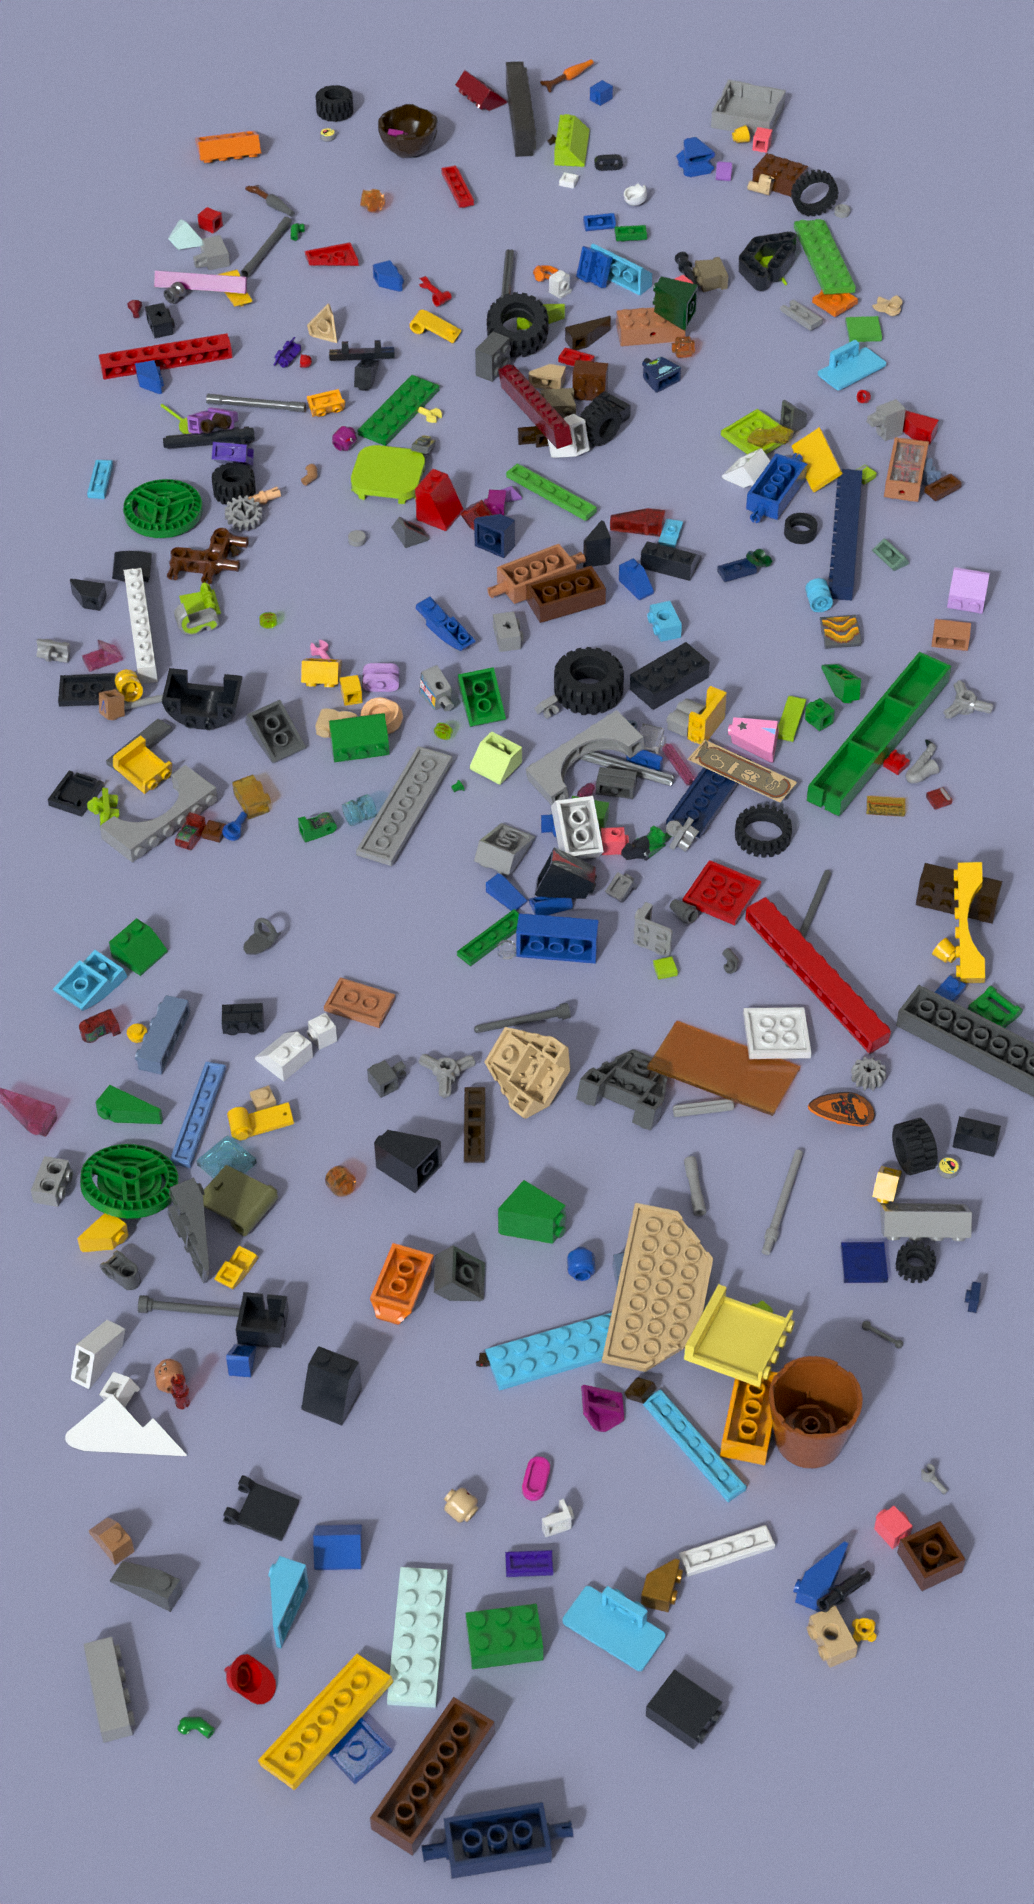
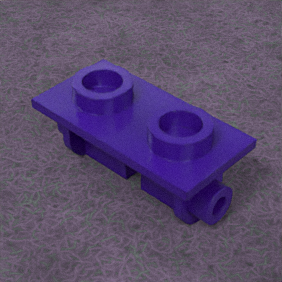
(290, 348)

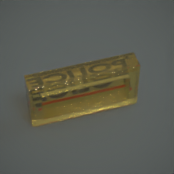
(885, 806)

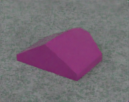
(602, 1407)

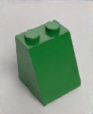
(532, 1215)

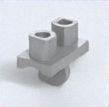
(53, 650)
(683, 835)

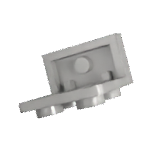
(650, 934)

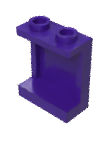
(231, 453)

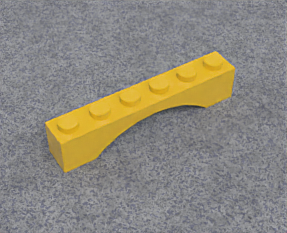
(971, 961)

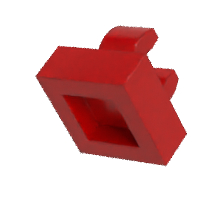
(896, 762)

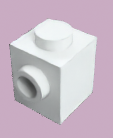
(322, 1031)

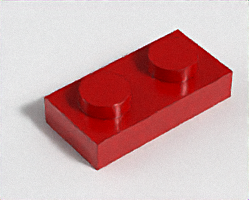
(569, 356)

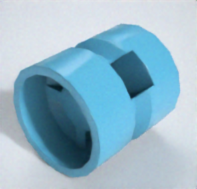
(818, 595)

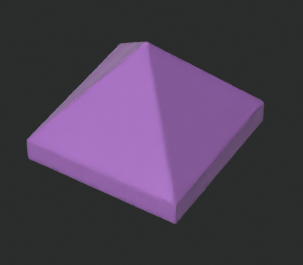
(512, 494)

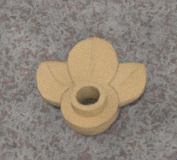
(890, 307)

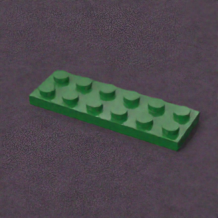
(398, 410)

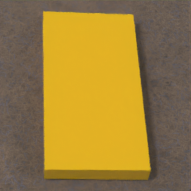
(820, 460)

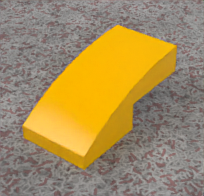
(237, 1268)

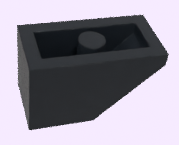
(88, 593)

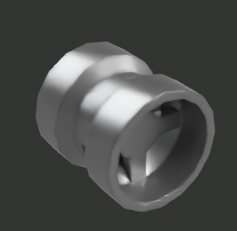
(174, 292)

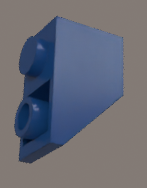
(387, 276)
(149, 376)

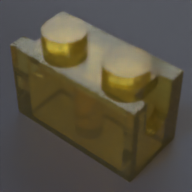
(251, 796)

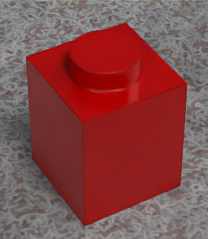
(210, 220)

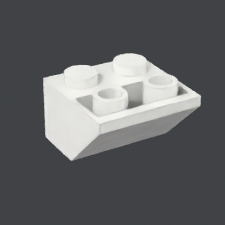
(579, 438)

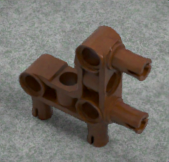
(209, 561)

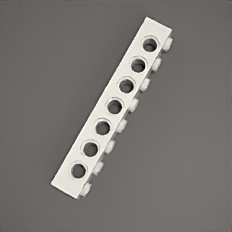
(140, 626)

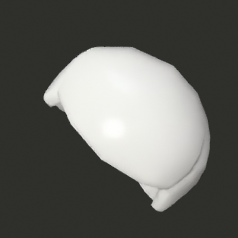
(635, 194)

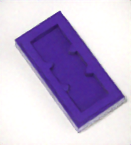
(529, 1563)

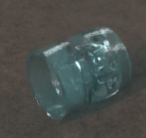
(358, 810)

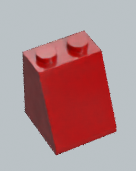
(437, 501)

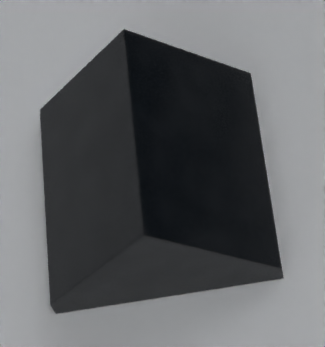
(597, 546)

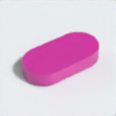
(536, 1478)

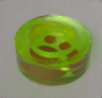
(268, 620)
(443, 731)

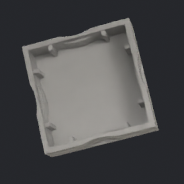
(748, 106)

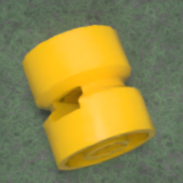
(129, 685)

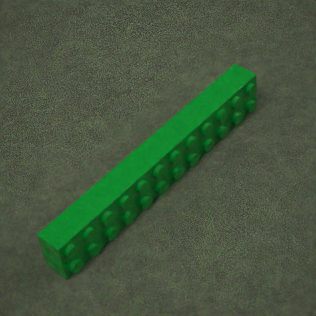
(878, 734)

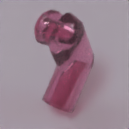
(586, 790)

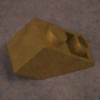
(660, 1585)

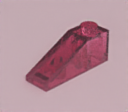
(31, 1113)

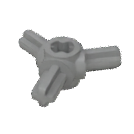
(966, 702)
(446, 1070)

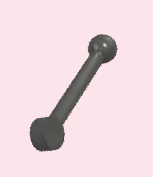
(866, 1325)

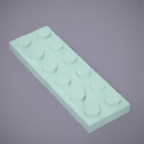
(417, 1637)

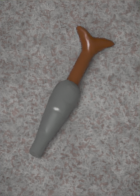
(271, 200)

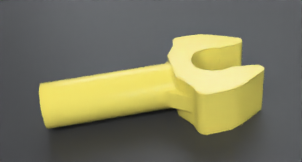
(430, 414)

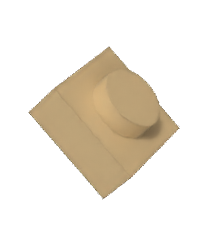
(263, 1098)

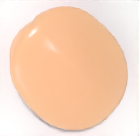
(392, 712)

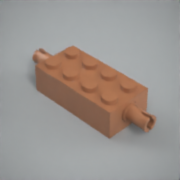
(532, 568)

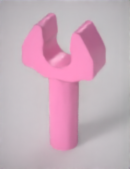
(321, 650)

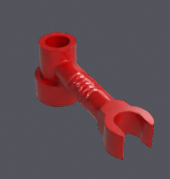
(438, 297)

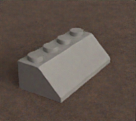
(925, 1220)

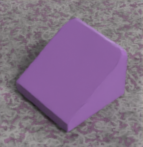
(724, 171)

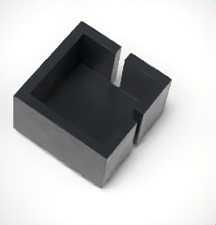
(262, 1326)

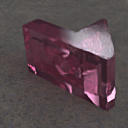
(105, 656)

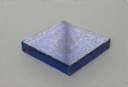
(864, 1262)
(359, 1751)

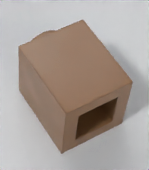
(111, 704)

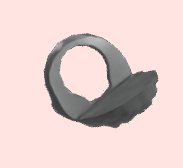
(260, 939)

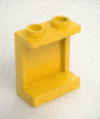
(704, 725)
(141, 765)

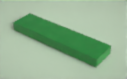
(489, 939)

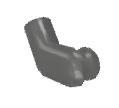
(732, 961)

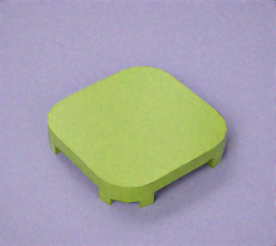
(387, 472)

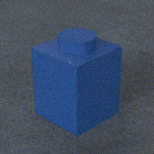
(601, 92)

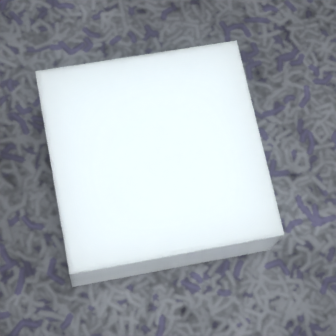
(568, 180)

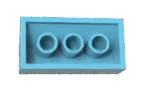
(627, 273)

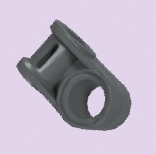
(122, 1271)

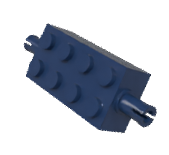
(497, 1840)

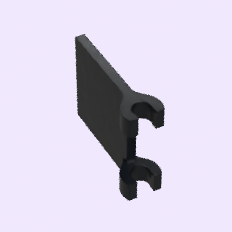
(263, 1510)

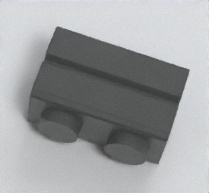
(616, 782)

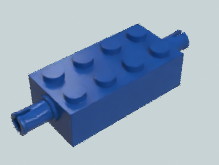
(776, 487)

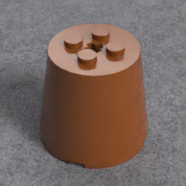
(813, 1410)

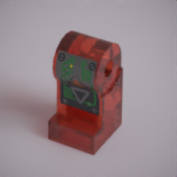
(190, 832)
(98, 1026)

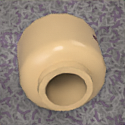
(461, 1504)

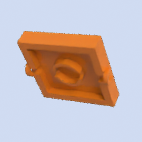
(835, 303)

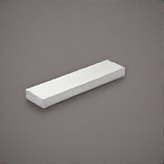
(726, 1550)

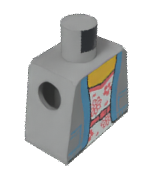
(435, 689)

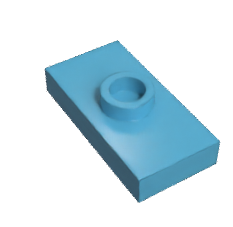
(670, 533)

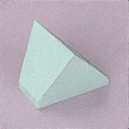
(184, 236)

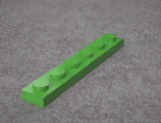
(551, 492)

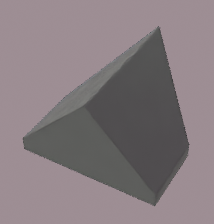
(409, 533)

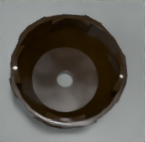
(411, 119)

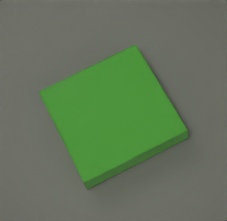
(863, 329)

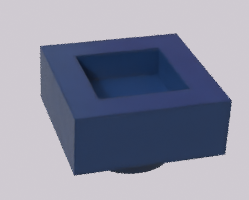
(972, 1297)

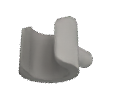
(930, 1477)

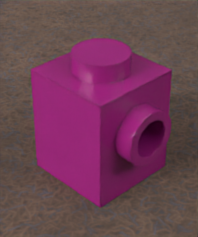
(496, 501)

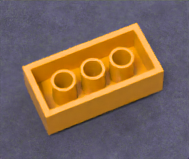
(748, 1423)

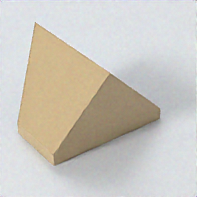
(323, 325)

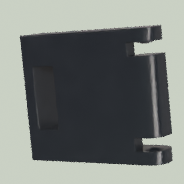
(76, 792)

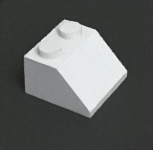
(747, 469)
(286, 1055)

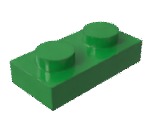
(628, 233)

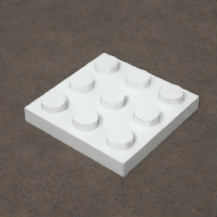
(776, 1033)

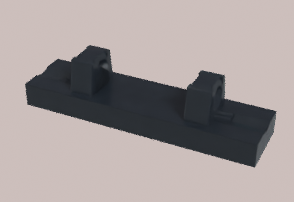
(361, 353)

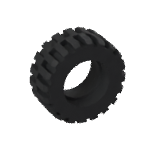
(524, 307)
(593, 665)

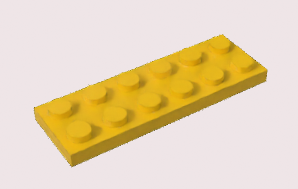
(325, 1721)

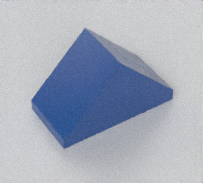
(241, 1360)

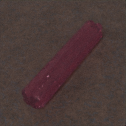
(678, 764)

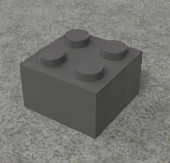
(492, 355)

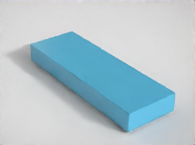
(100, 479)

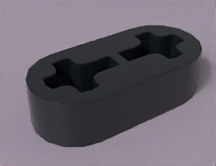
(608, 162)

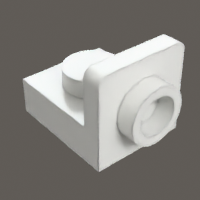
(558, 1522)

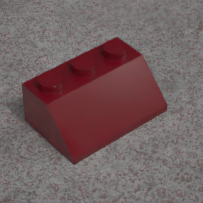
(479, 92)

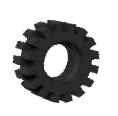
(914, 1272)

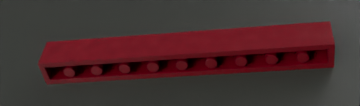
(535, 406)

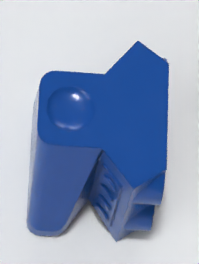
(695, 158)

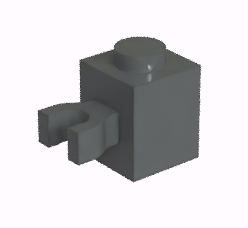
(384, 1078)

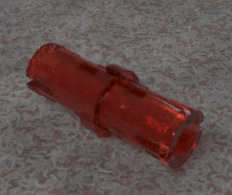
(180, 1391)

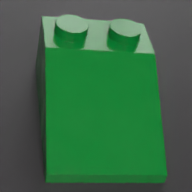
(481, 697)

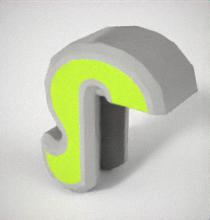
(197, 621)

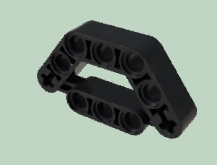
(780, 246)

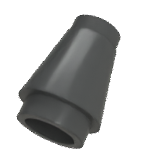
(684, 911)

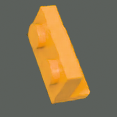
(325, 403)

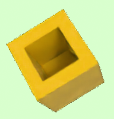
(351, 690)

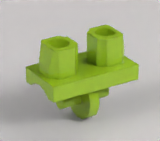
(102, 806)

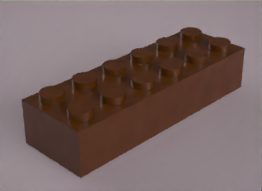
(432, 1776)

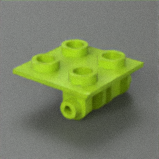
(200, 600)

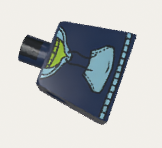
(660, 373)

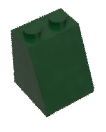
(675, 301)

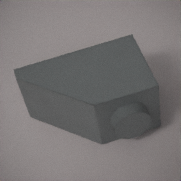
(792, 417)

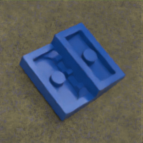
(594, 266)

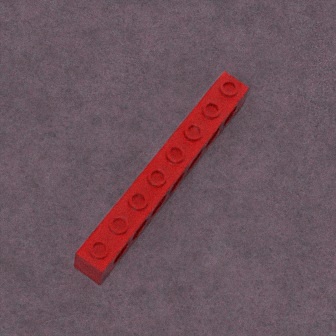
(166, 355)

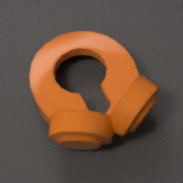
(539, 272)

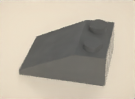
(274, 731)

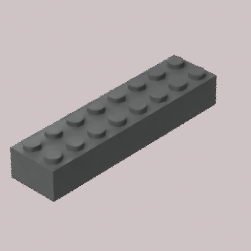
(969, 1037)

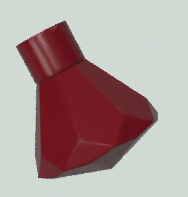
(135, 307)

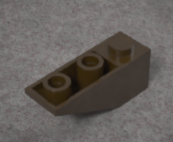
(586, 333)

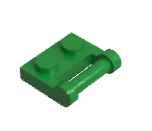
(988, 1010)

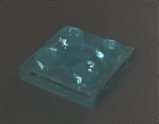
(226, 1153)

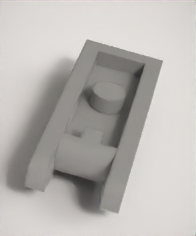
(802, 315)

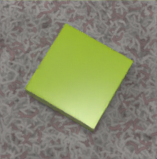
(665, 968)

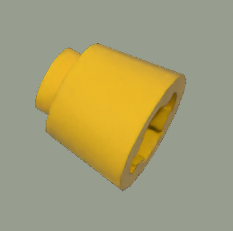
(741, 134)
(945, 951)

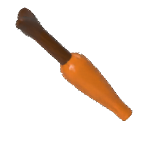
(568, 74)

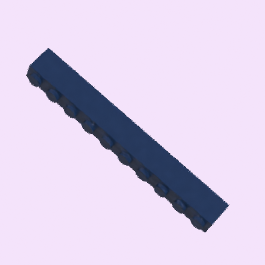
(846, 534)

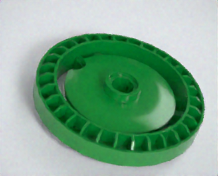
(163, 508)
(128, 1181)

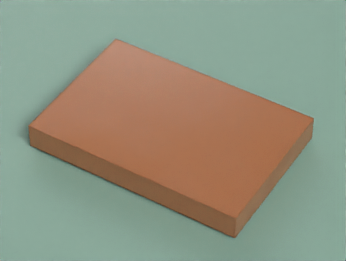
(359, 1002)

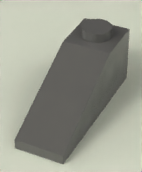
(149, 1584)

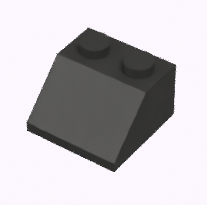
(459, 1275)

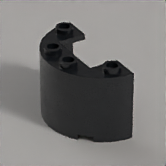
(199, 704)

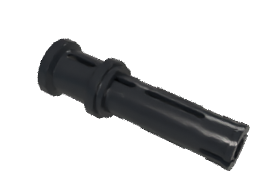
(685, 266)

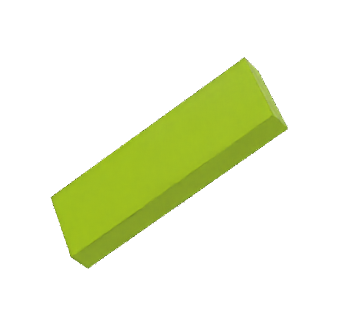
(791, 718)

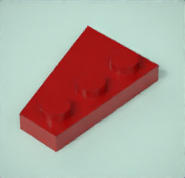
(333, 256)

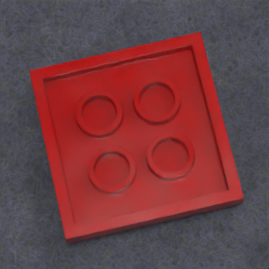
(722, 892)

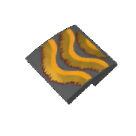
(840, 631)

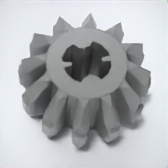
(868, 1073)

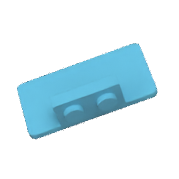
(850, 365)
(615, 1625)

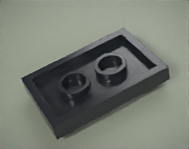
(84, 689)

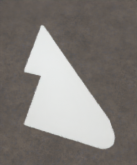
(115, 1430)

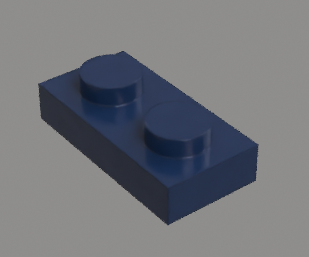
(736, 569)

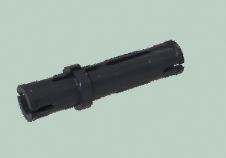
(838, 1593)

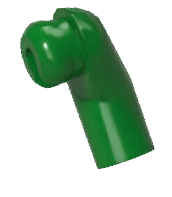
(295, 229)
(197, 1723)

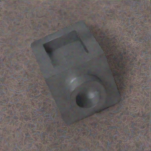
(621, 886)

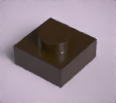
(640, 1390)

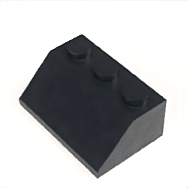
(669, 561)

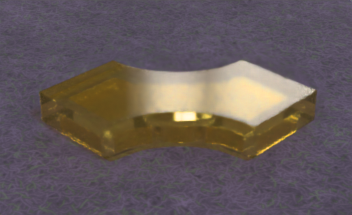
(763, 437)

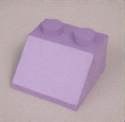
(968, 590)

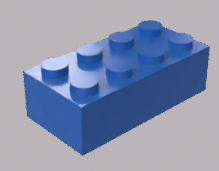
(557, 938)

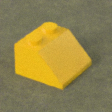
(321, 672)

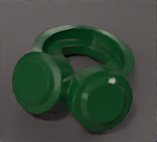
(759, 558)

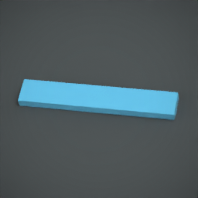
(694, 1446)

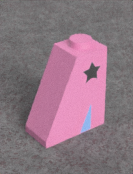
(755, 736)

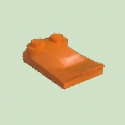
(400, 1283)

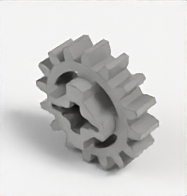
(248, 518)

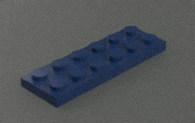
(703, 800)

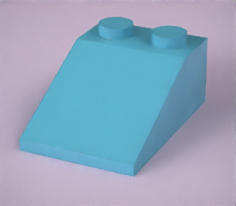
(288, 1590)

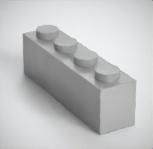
(108, 1690)

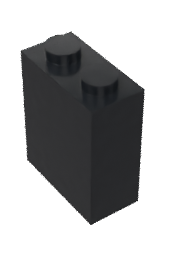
(684, 1709)

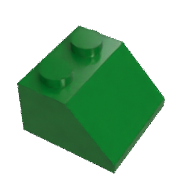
(137, 947)

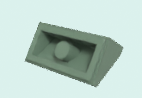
(890, 555)

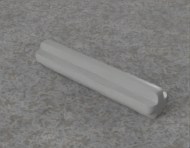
(703, 1107)

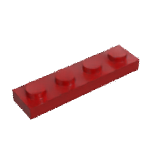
(457, 186)

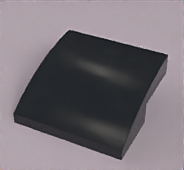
(131, 560)

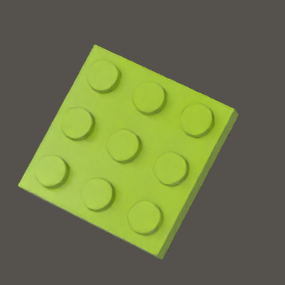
(739, 431)

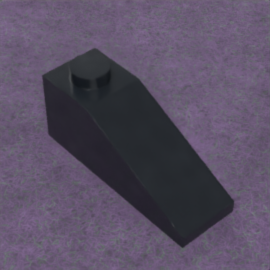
(365, 374)

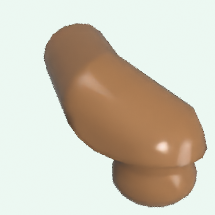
(312, 474)

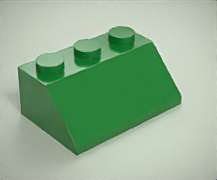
(359, 737)

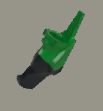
(646, 846)

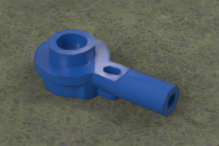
(232, 830)

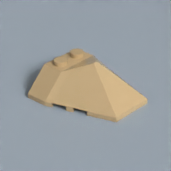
(528, 1069)

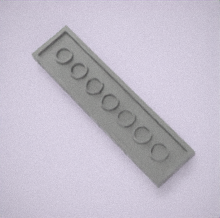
(404, 806)

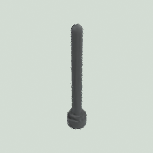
(561, 1011)
(147, 1304)

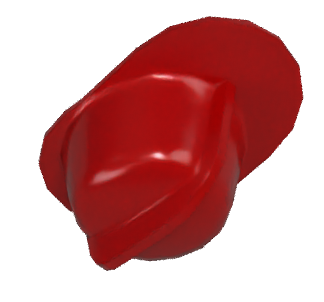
(251, 1679)

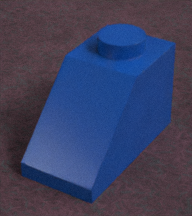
(635, 579)

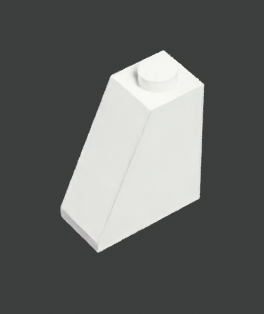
(96, 1353)

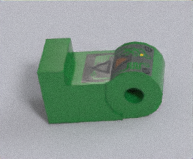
(316, 827)

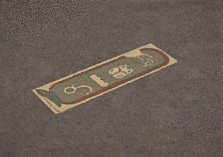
(742, 771)

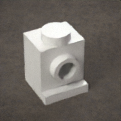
(559, 284)
(120, 1387)

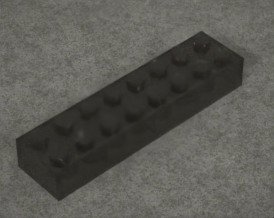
(520, 109)

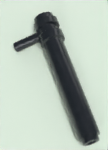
(235, 435)

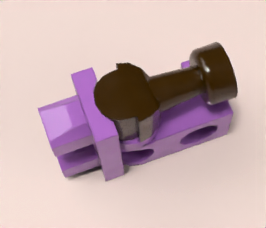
(207, 420)

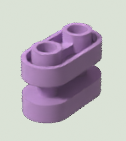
(380, 677)

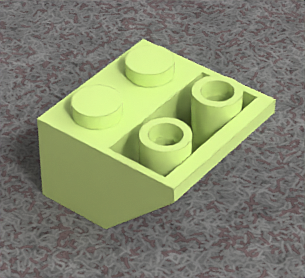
(496, 758)

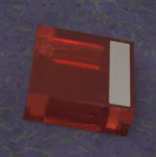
(939, 798)

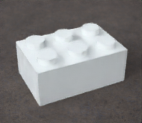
(577, 827)

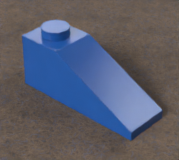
(820, 1578)

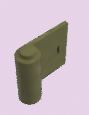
(239, 1199)

